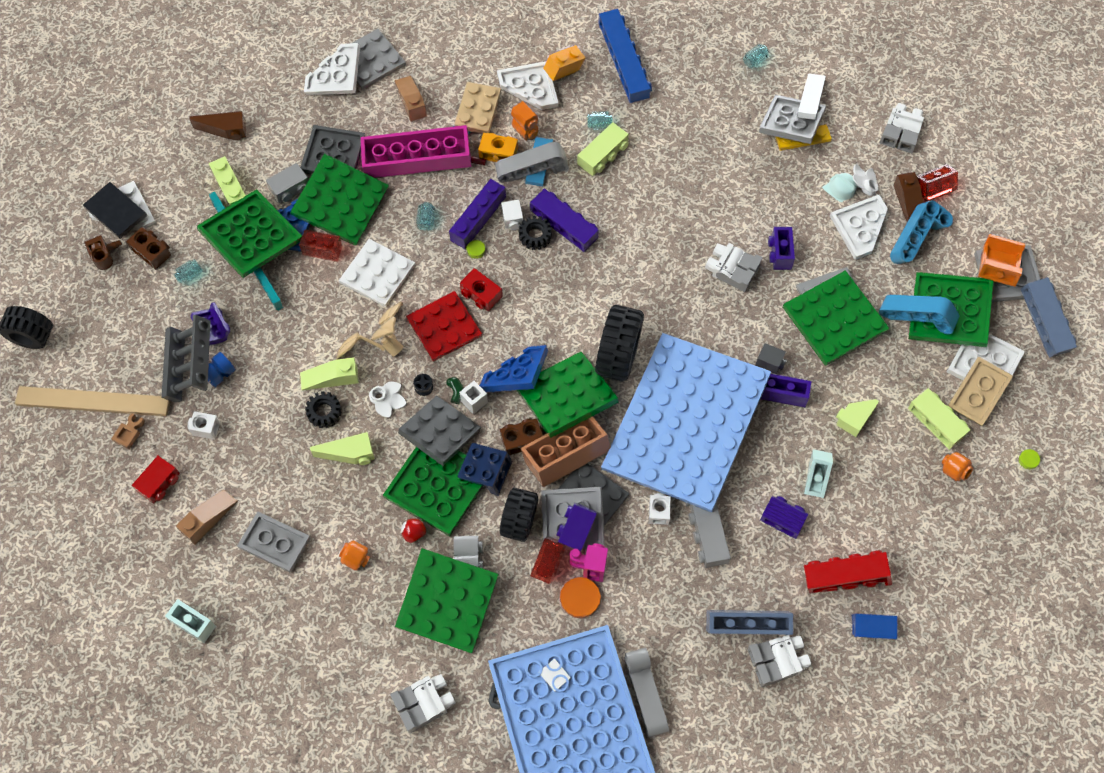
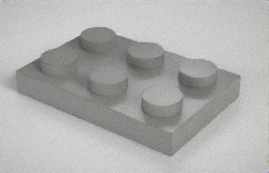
(274, 542)

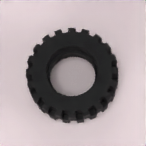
(619, 342)

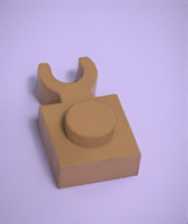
(127, 434)

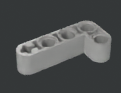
(532, 161)
(646, 692)

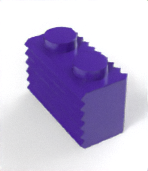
(784, 516)

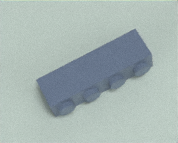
(1048, 317)
(749, 622)

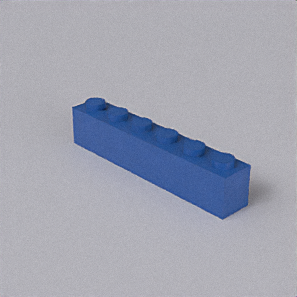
(624, 56)

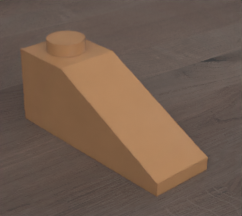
(411, 98)
(205, 516)

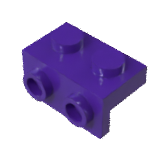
(218, 327)

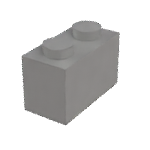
(287, 183)

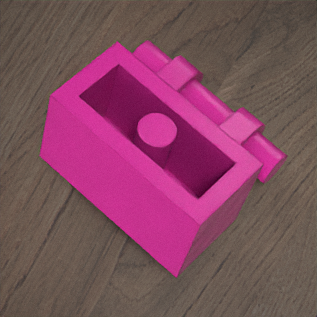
(592, 563)

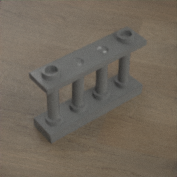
(174, 359)

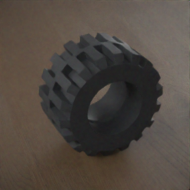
(25, 327)
(518, 514)

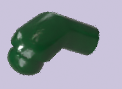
(456, 386)

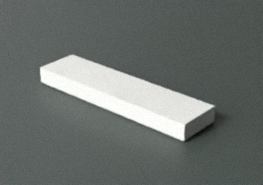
(811, 96)

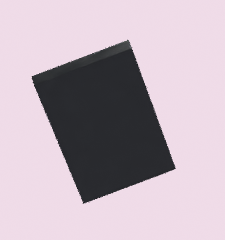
(115, 210)

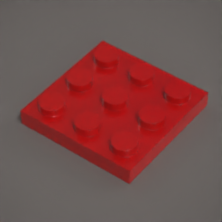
(444, 326)

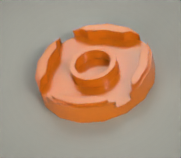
(580, 597)

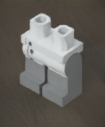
(905, 123)
(734, 266)
(783, 653)
(421, 702)

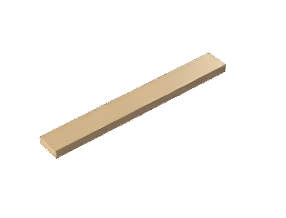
(92, 401)

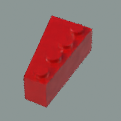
(848, 572)

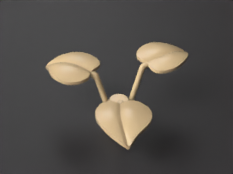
(386, 330)

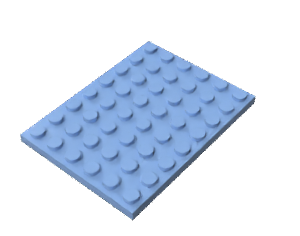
(686, 421)
(584, 723)

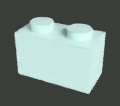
(190, 621)

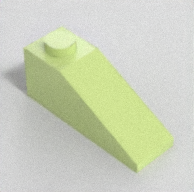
(330, 374)
(352, 450)

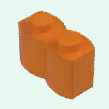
(524, 121)

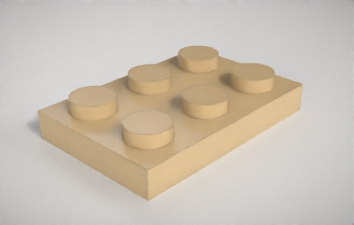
(478, 107)
(980, 391)

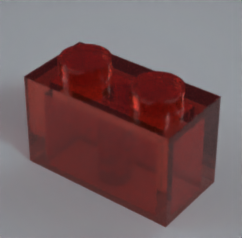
(938, 182)
(320, 245)
(548, 560)

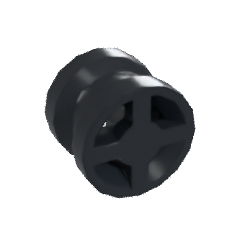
(423, 380)

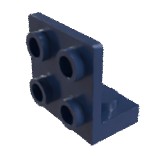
(486, 467)

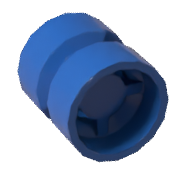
(219, 368)

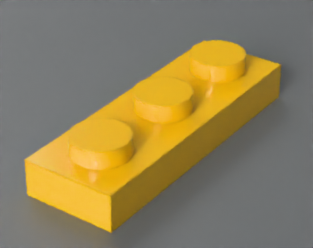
(822, 136)

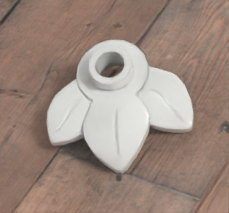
(865, 180)
(390, 398)

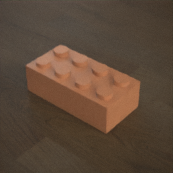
(565, 452)

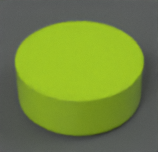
(476, 249)
(1029, 459)

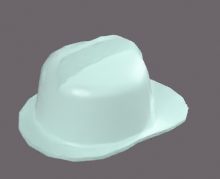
(841, 187)

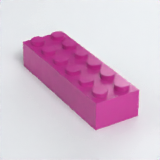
(416, 151)

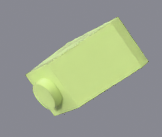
(855, 416)

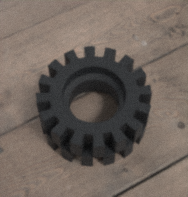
(534, 223)
(319, 400)

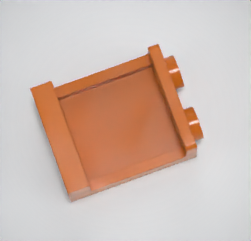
(1001, 260)

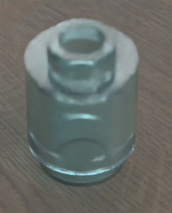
(756, 55)
(599, 120)
(425, 216)
(187, 271)

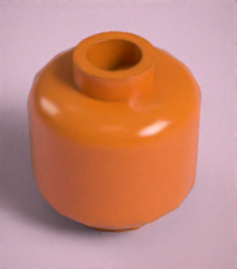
(957, 466)
(354, 555)

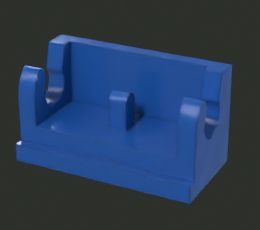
(874, 626)

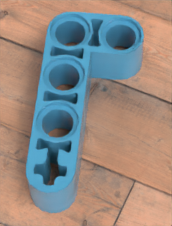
(918, 228)
(922, 309)

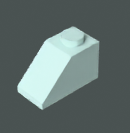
(818, 473)

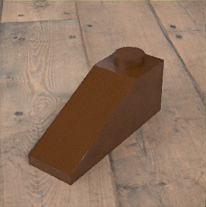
(226, 125)
(908, 193)

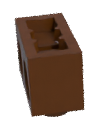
(148, 249)
(519, 431)

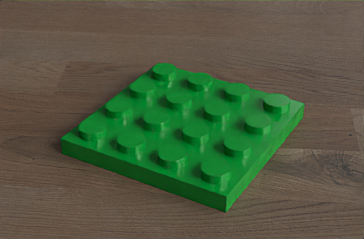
(339, 199)
(249, 233)
(971, 299)
(835, 317)
(568, 394)
(433, 490)
(447, 600)

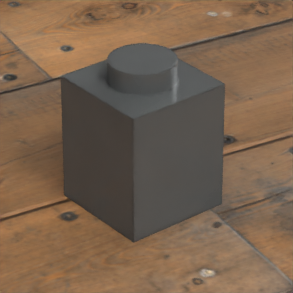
(771, 358)

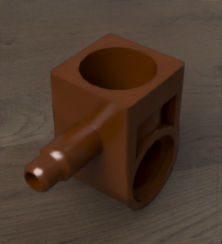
(99, 249)

